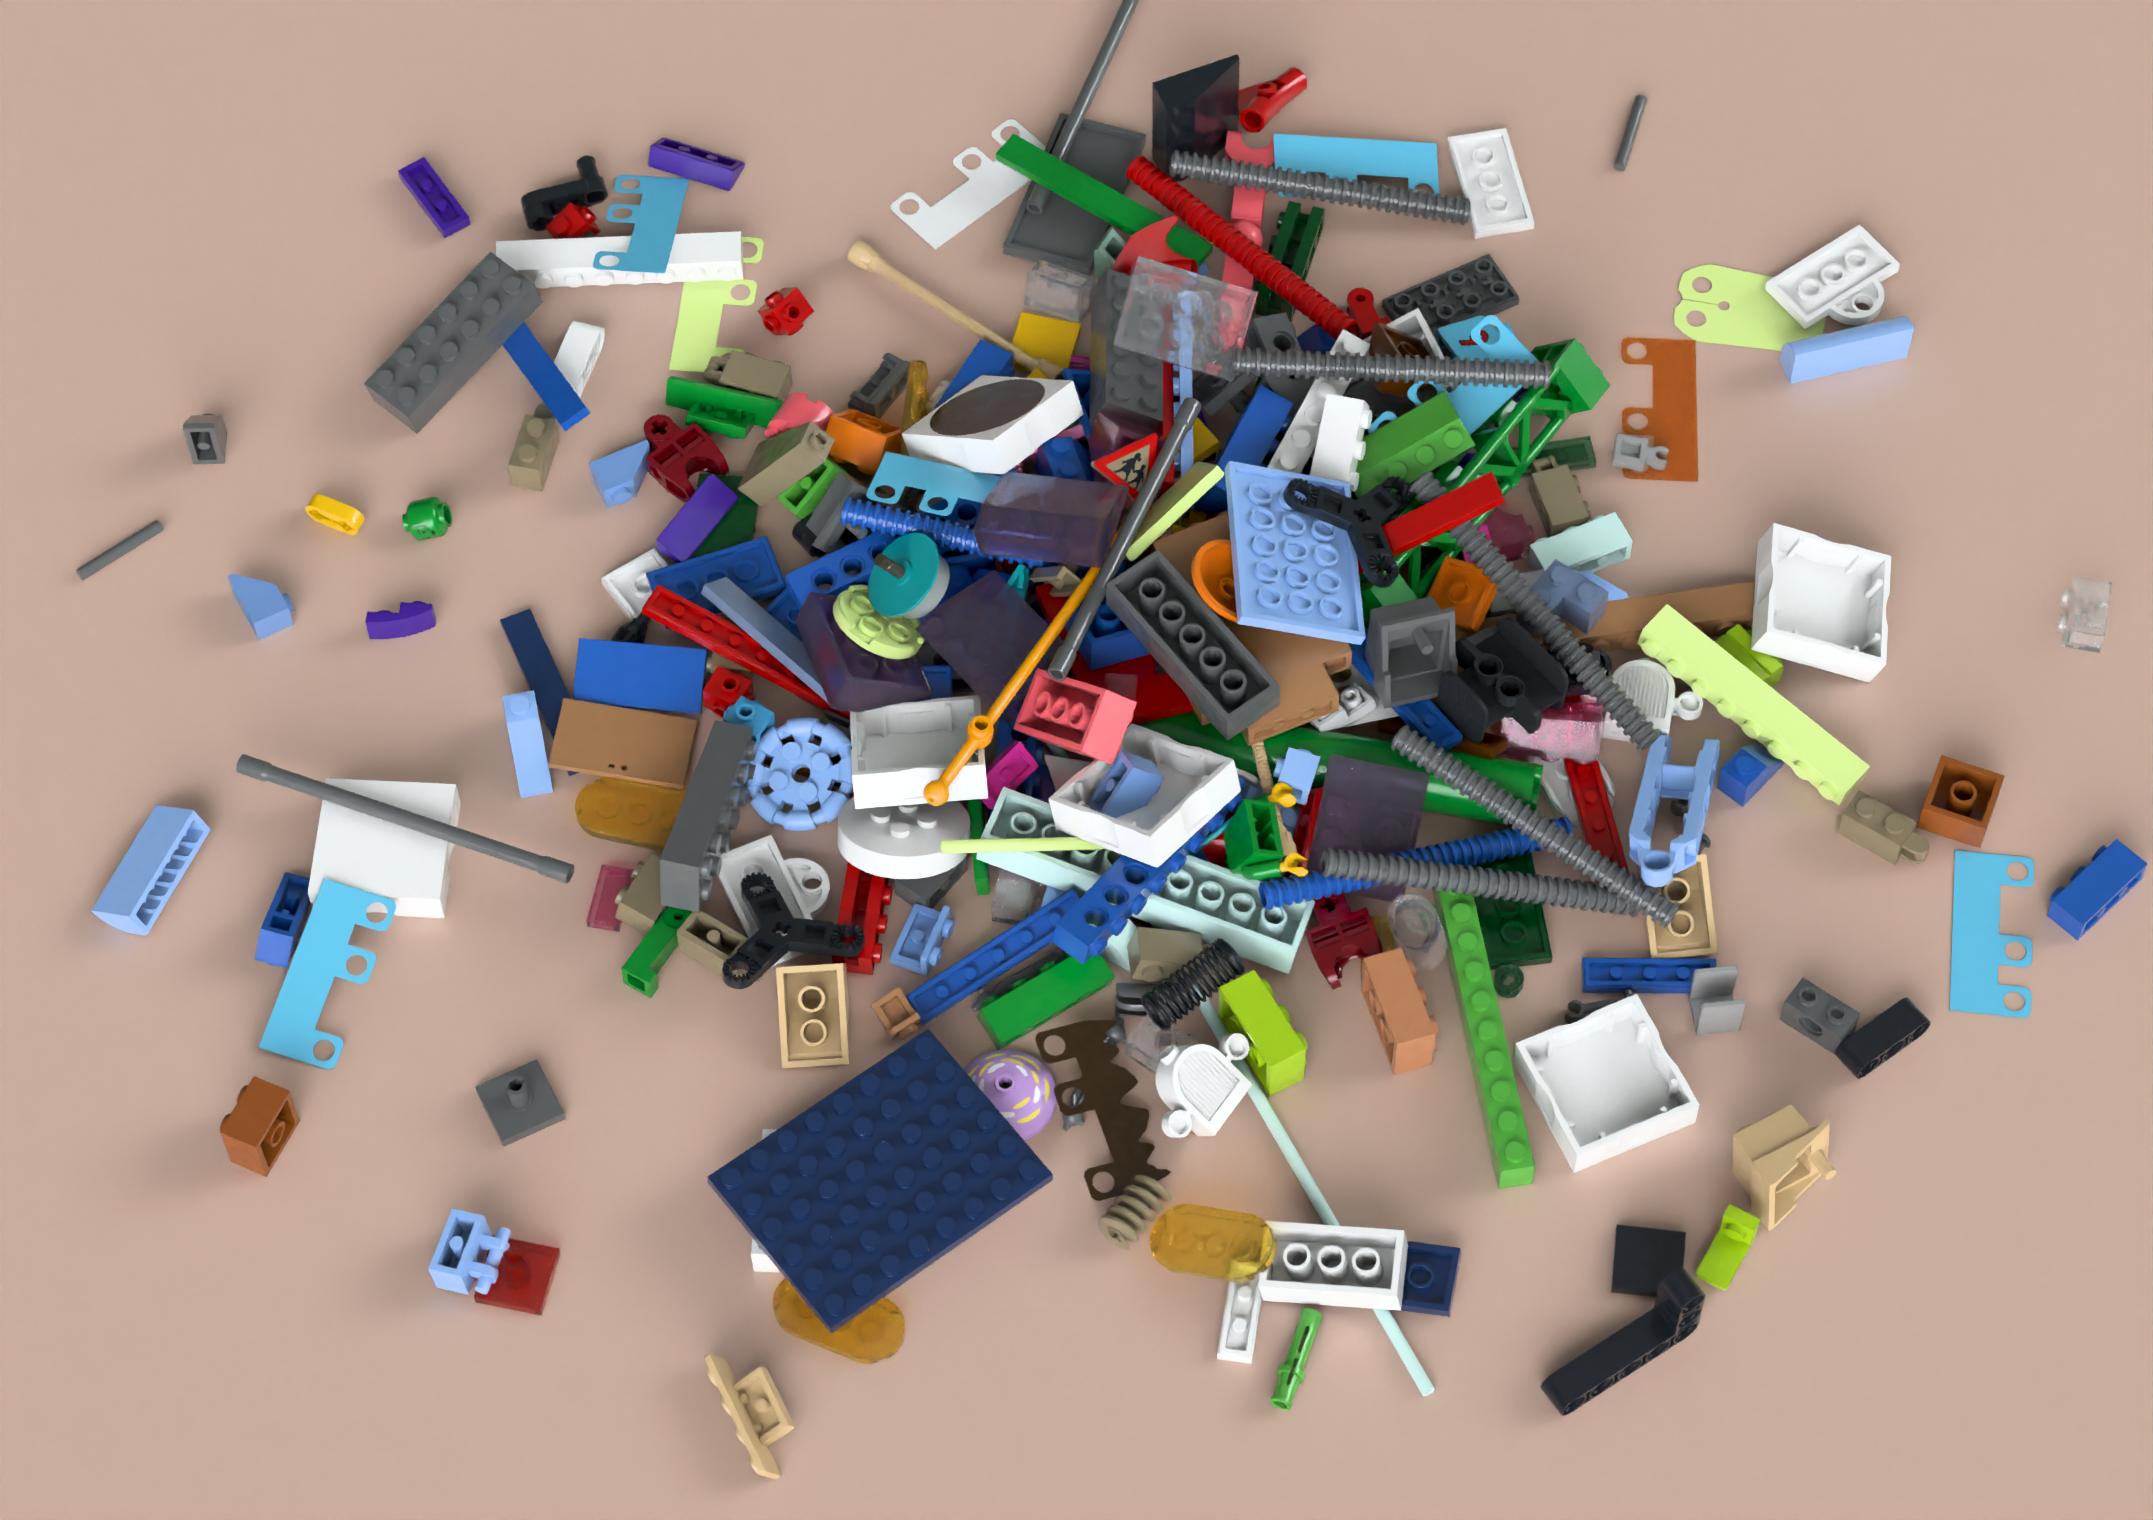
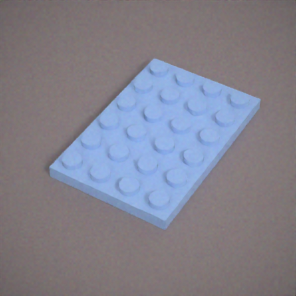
(1288, 565)

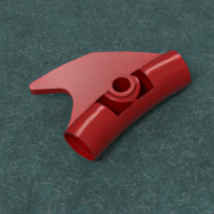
(1265, 100)
(1153, 245)

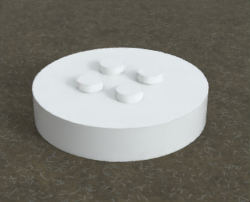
(902, 838)

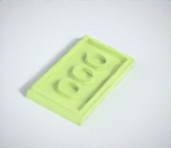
(1174, 505)

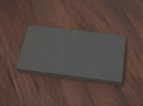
(1456, 295)

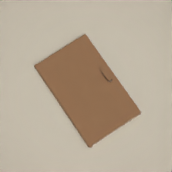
(645, 743)

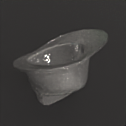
(1418, 930)

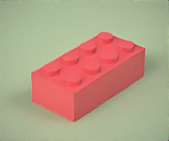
(1075, 716)

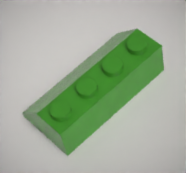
(1413, 444)

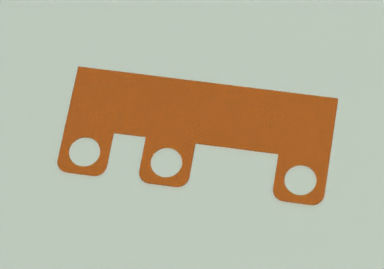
(1674, 407)

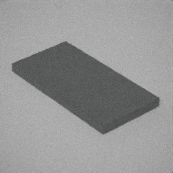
(1065, 231)

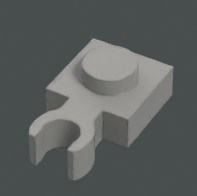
(1633, 453)

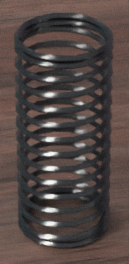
(1149, 1002)

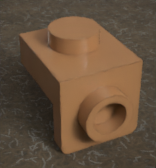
(896, 1014)

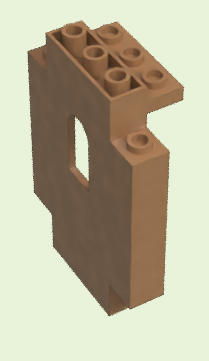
(1293, 660)

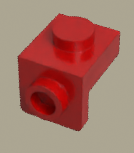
(573, 222)

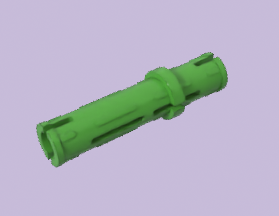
(1284, 1393)

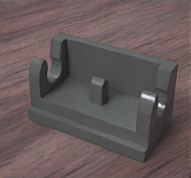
(882, 388)

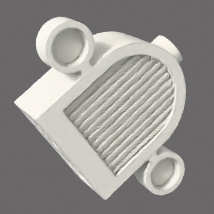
(1654, 693)
(1201, 1085)

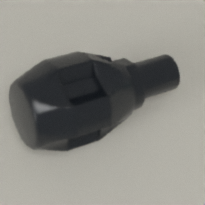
(633, 631)

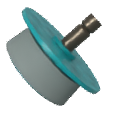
(908, 577)

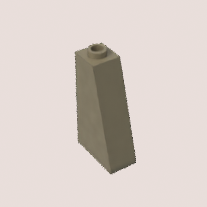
(784, 461)

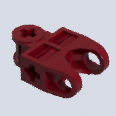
(680, 454)
(1341, 936)

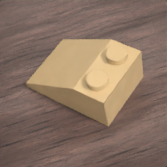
(1693, 926)
(813, 1015)

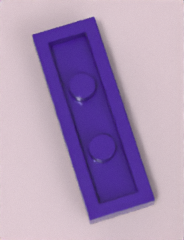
(434, 197)

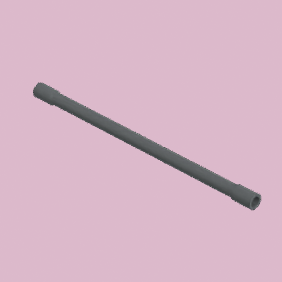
(1040, 194)
(1068, 650)
(543, 865)

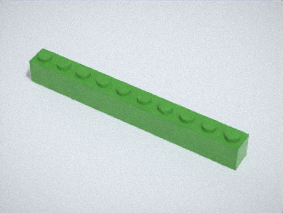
(1485, 1040)

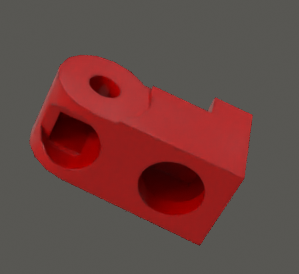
(1362, 309)

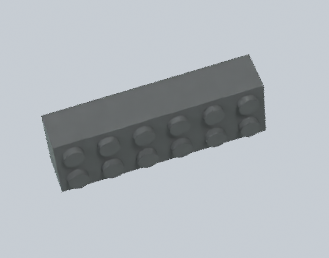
(453, 342)
(1120, 380)
(1192, 645)
(707, 817)

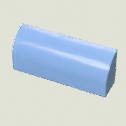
(1846, 349)
(151, 869)

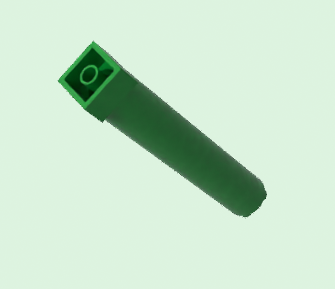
(1514, 776)

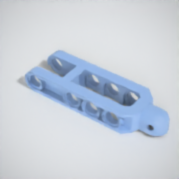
(1675, 782)

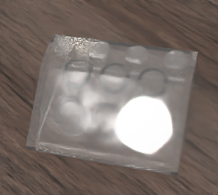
(1183, 318)

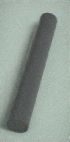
(1630, 133)
(119, 550)

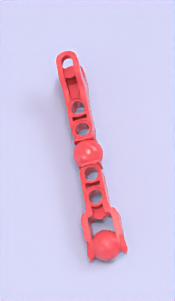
(1246, 206)

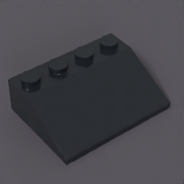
(1194, 111)

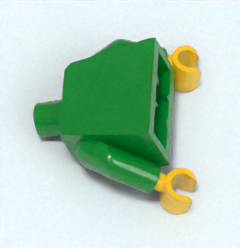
(1255, 841)

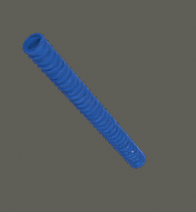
(940, 532)
(1461, 852)

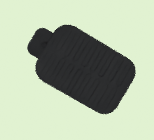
(1501, 680)

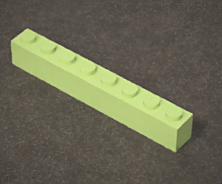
(1752, 705)

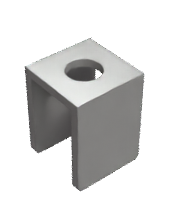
(1713, 1000)

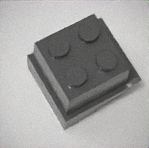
(826, 517)
(1410, 650)

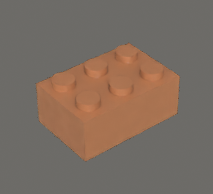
(1399, 1010)

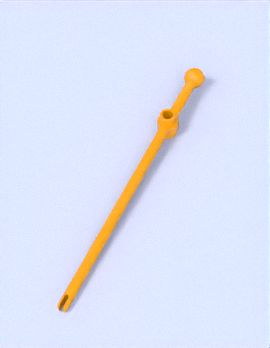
(981, 728)

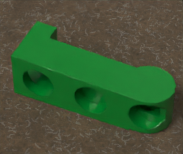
(653, 951)

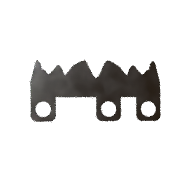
(1103, 1089)

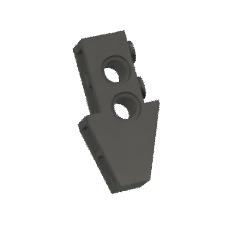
(1273, 333)

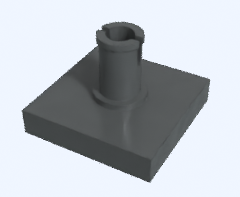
(1216, 392)
(520, 1103)

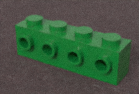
(1042, 998)

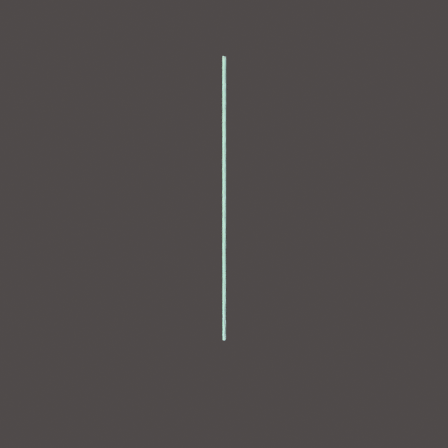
(1302, 1173)

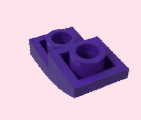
(410, 620)

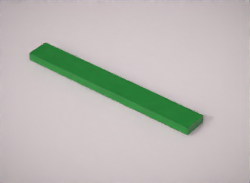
(1094, 196)

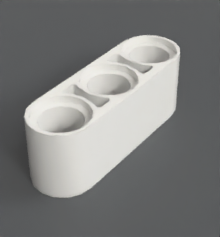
(579, 354)

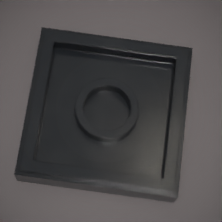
(1645, 1258)

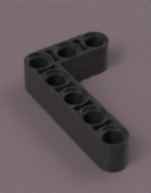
(1668, 1323)

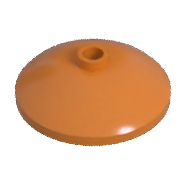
(1214, 577)

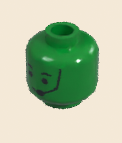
(427, 518)

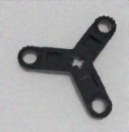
(1343, 512)
(767, 946)

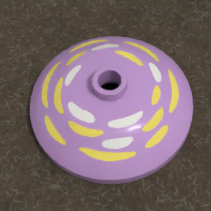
(1029, 1099)

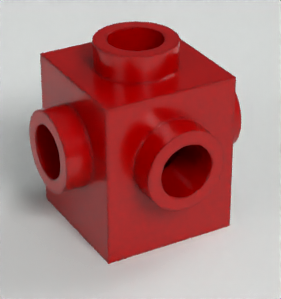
(785, 311)
(725, 689)

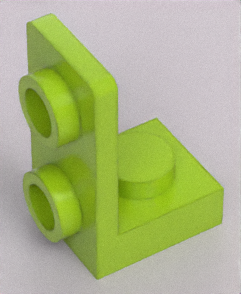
(1728, 1248)

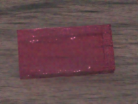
(602, 907)

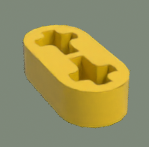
(335, 514)

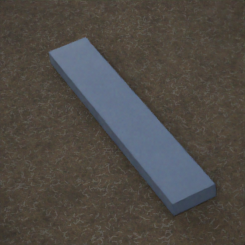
(764, 630)

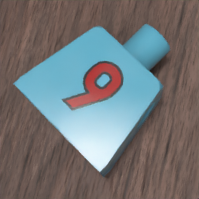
(1458, 341)

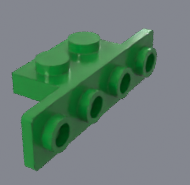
(719, 407)

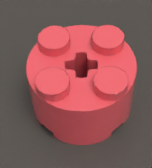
(797, 411)

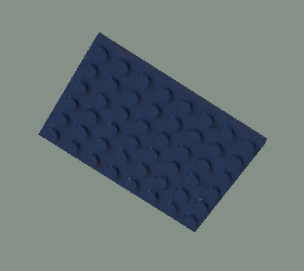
(879, 1180)

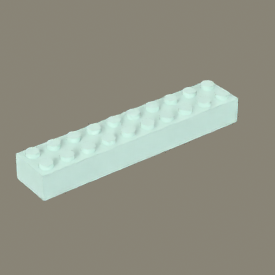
(1195, 899)

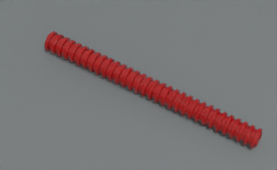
(1240, 248)

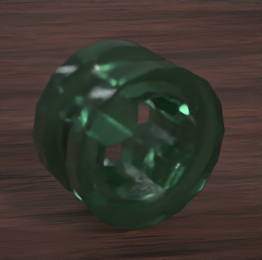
(1502, 974)

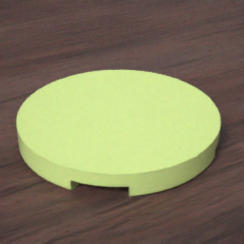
(873, 631)

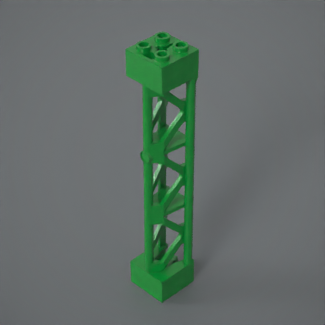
(1573, 388)

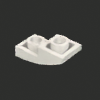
(1353, 704)

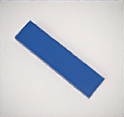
(1640, 974)

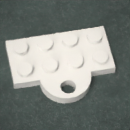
(1836, 280)
(787, 877)

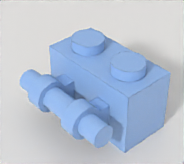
(462, 1250)

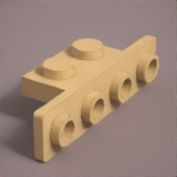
(755, 1410)

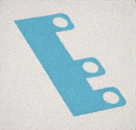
(1358, 157)
(654, 224)
(1472, 402)
(934, 477)
(1976, 936)
(316, 962)

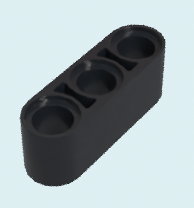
(1882, 1038)

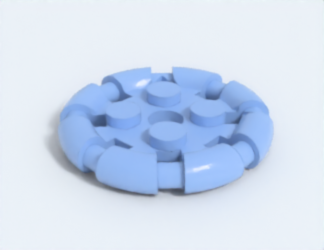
(788, 760)

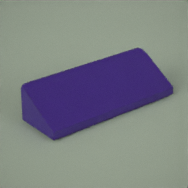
(695, 163)
(696, 520)

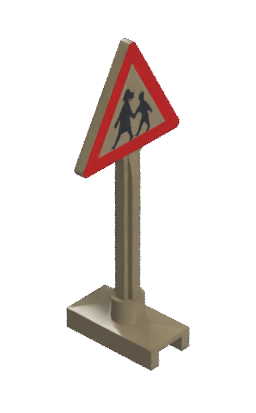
(1122, 467)

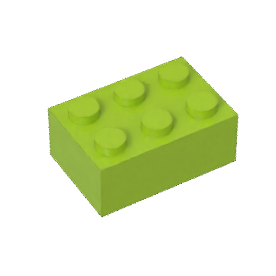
(1274, 1047)

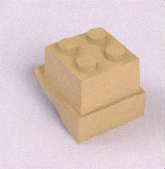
(1780, 1161)

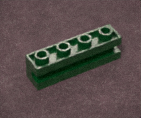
(1294, 249)

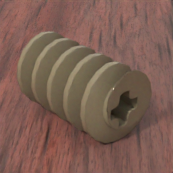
(1132, 1209)

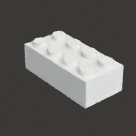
(1336, 1266)

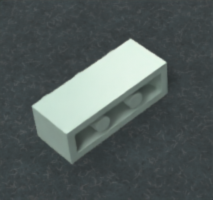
(1584, 547)

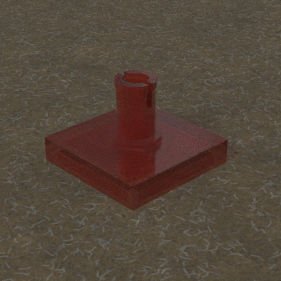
(523, 1278)

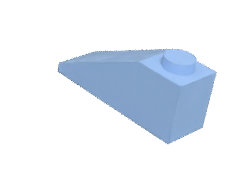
(527, 744)

